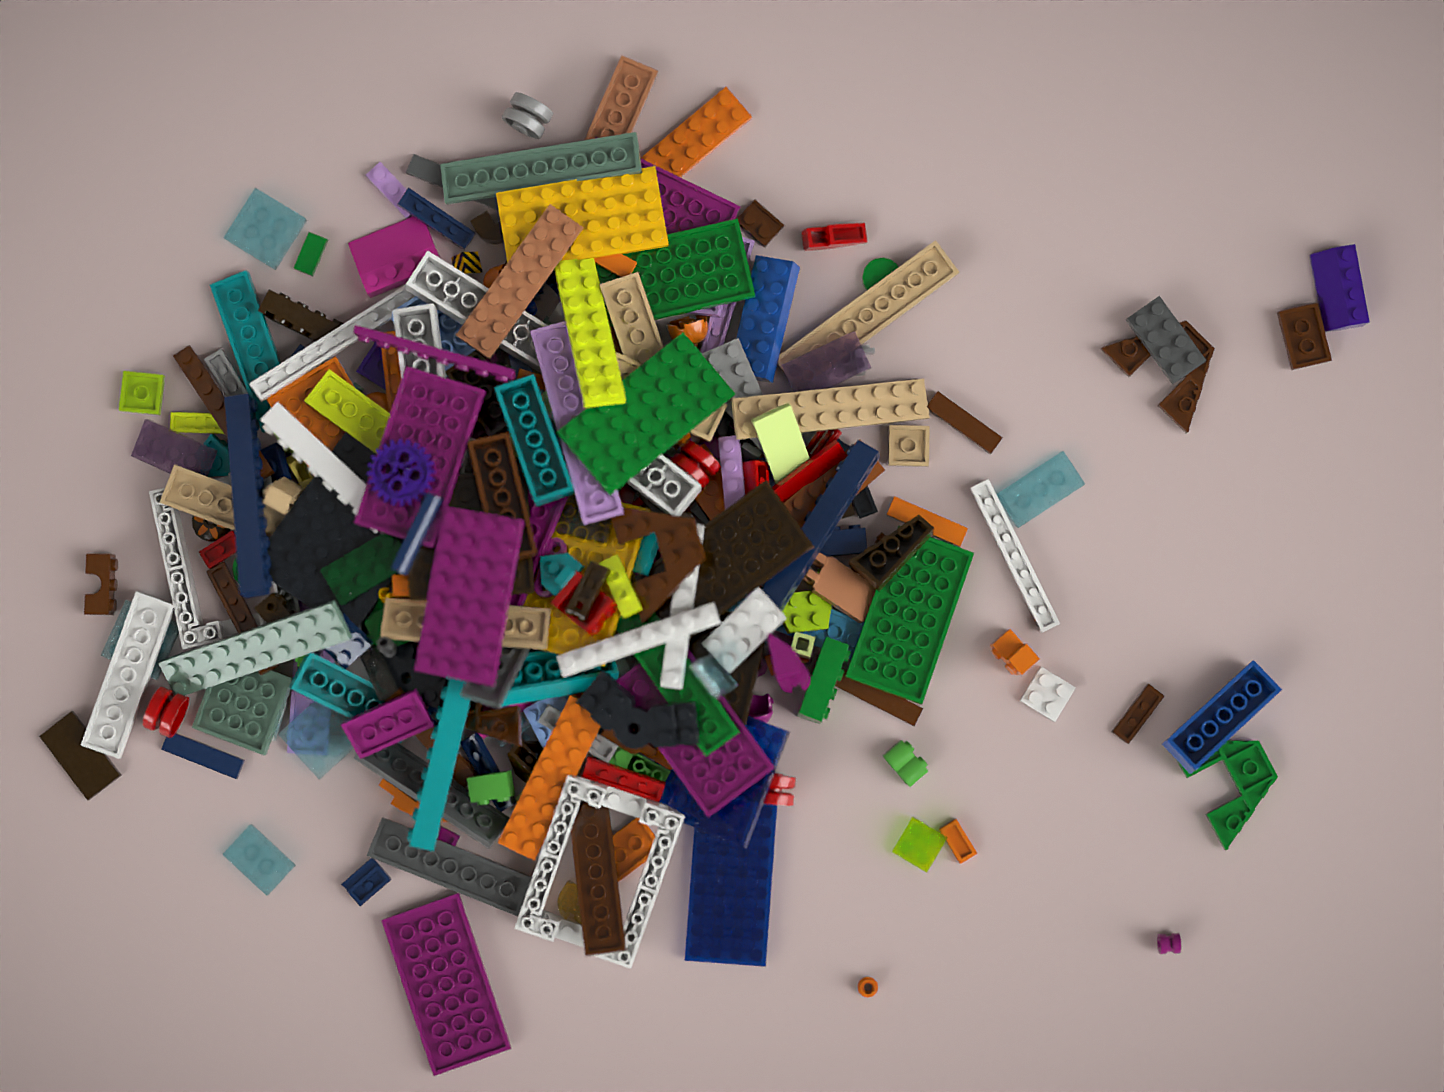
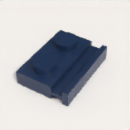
(366, 881)

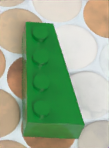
(823, 681)

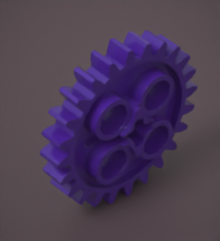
(392, 455)

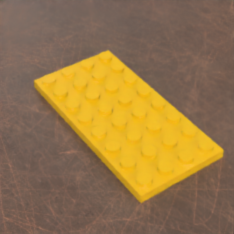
(615, 214)

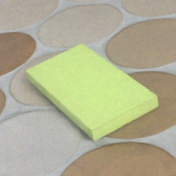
(781, 441)

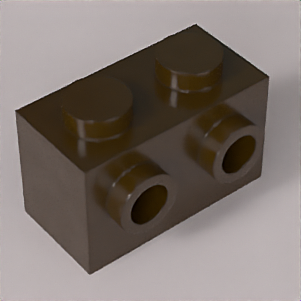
(273, 608)

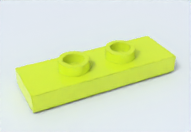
(194, 423)
(621, 587)

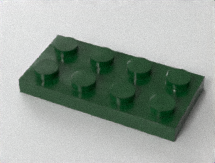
(362, 568)

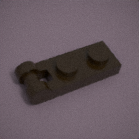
(588, 591)

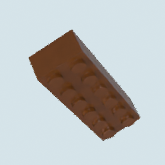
(500, 485)

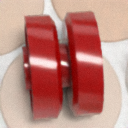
(696, 462)
(165, 712)
(775, 795)

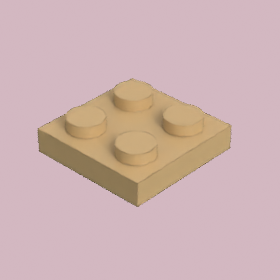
(908, 445)

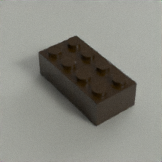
(490, 412)

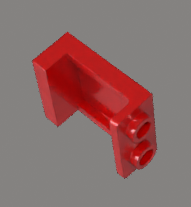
(602, 609)

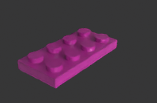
(387, 723)

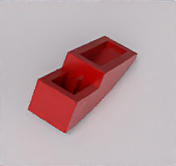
(833, 236)

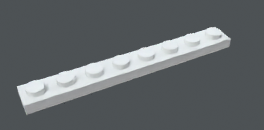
(1015, 556)
(638, 639)
(677, 649)

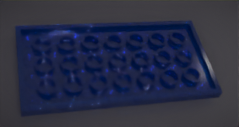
(731, 896)

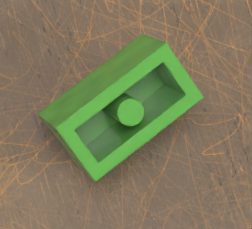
(491, 786)

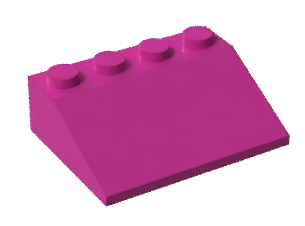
(391, 254)

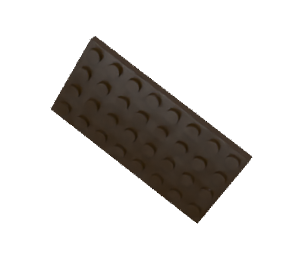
(742, 550)

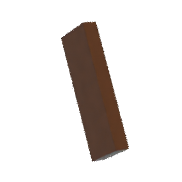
(1138, 713)

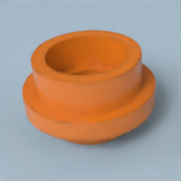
(867, 993)

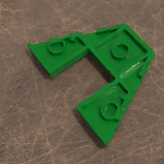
(1251, 775)

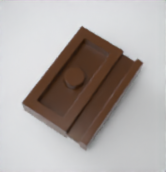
(760, 223)

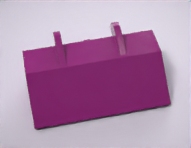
(787, 666)

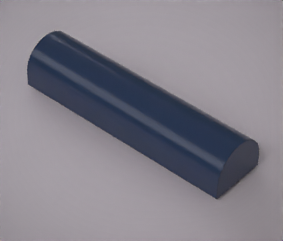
(416, 533)
(484, 763)

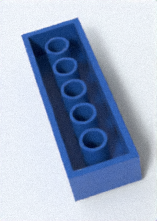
(767, 314)
(1222, 717)

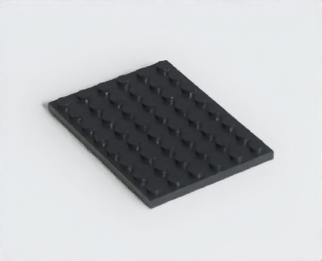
(320, 532)

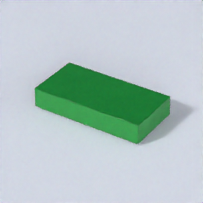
(310, 254)

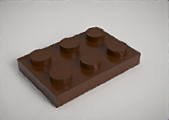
(1304, 336)

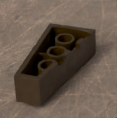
(296, 316)
(885, 558)

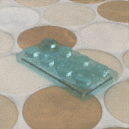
(1040, 489)

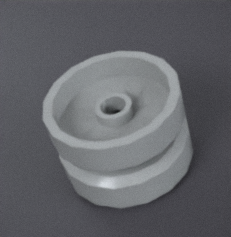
(527, 115)

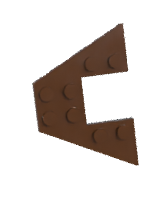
(1182, 400)
(679, 548)
(497, 723)

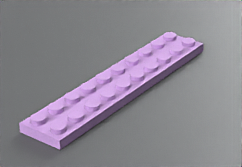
(566, 401)

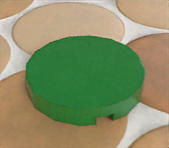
(877, 270)

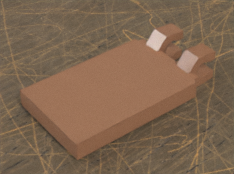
(841, 587)

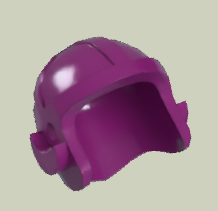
(761, 707)

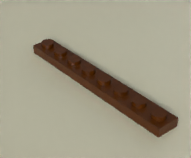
(209, 393)

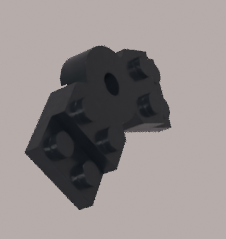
(427, 685)
(661, 725)

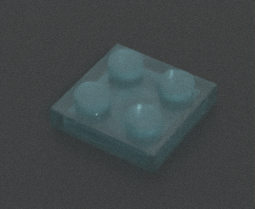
(714, 676)

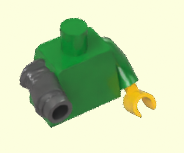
(374, 626)

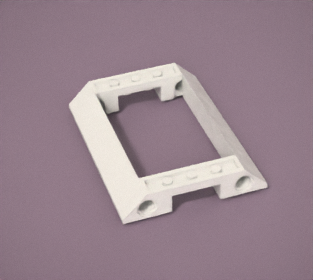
(181, 581)
(549, 925)

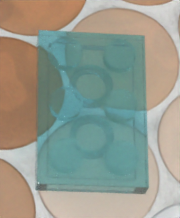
(259, 859)

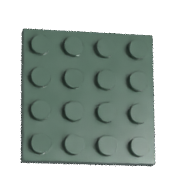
(244, 709)

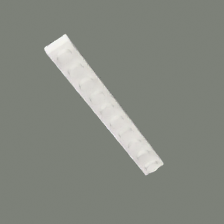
(328, 345)

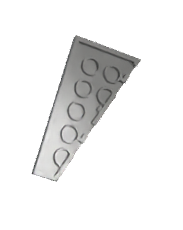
(735, 369)

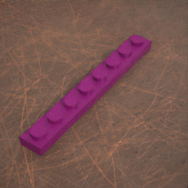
(424, 352)

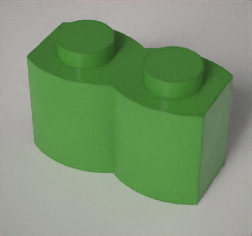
(905, 763)

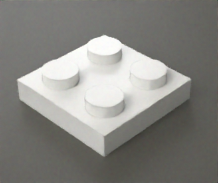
(1047, 694)

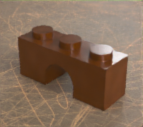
(102, 601)

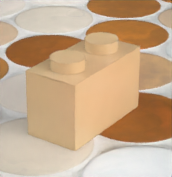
(282, 494)

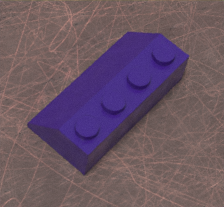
(1339, 288)

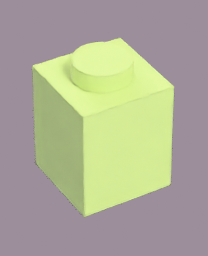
(803, 645)

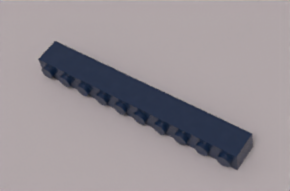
(247, 496)
(824, 519)

